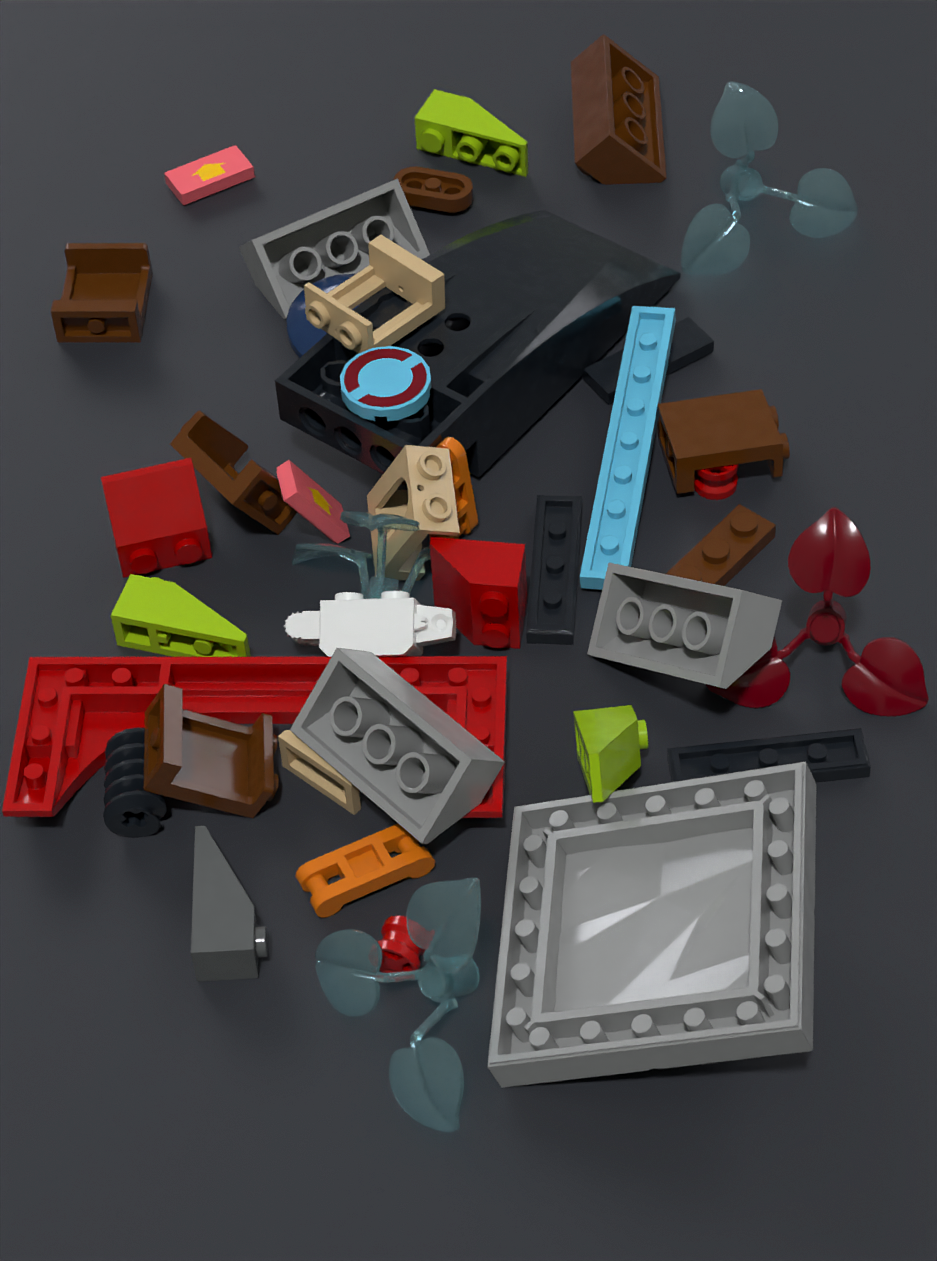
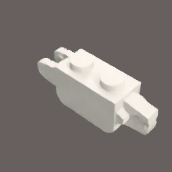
(380, 626)

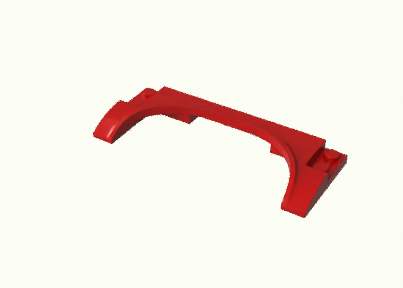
(82, 702)

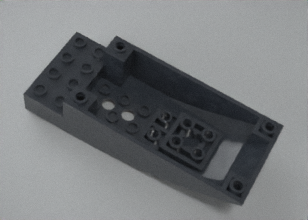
(539, 311)

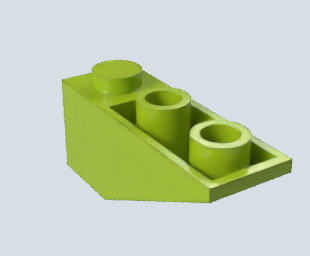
(468, 132)

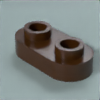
(435, 189)

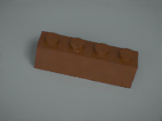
(616, 116)

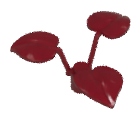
(887, 674)

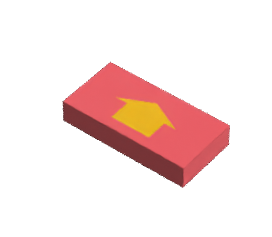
(209, 175)
(312, 501)

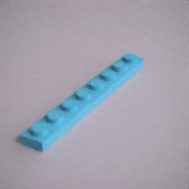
(628, 444)

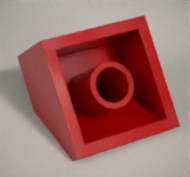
(156, 517)
(483, 587)

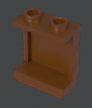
(103, 293)
(718, 434)
(214, 455)
(208, 757)

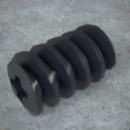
(128, 807)

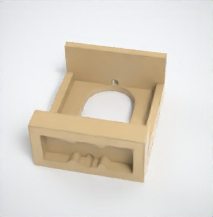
(390, 268)
(432, 506)

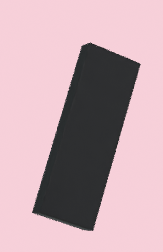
(687, 346)

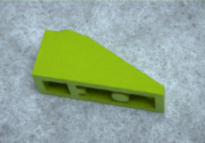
(172, 622)
(608, 747)

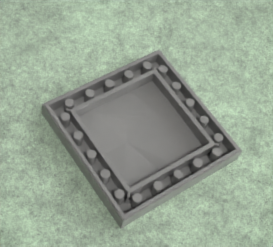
(658, 928)

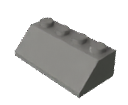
(330, 243)
(681, 625)
(395, 744)

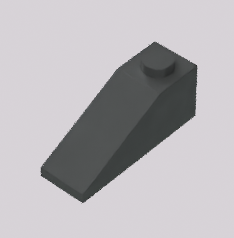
(224, 920)

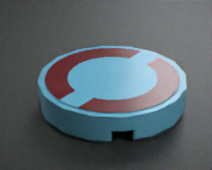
(385, 383)

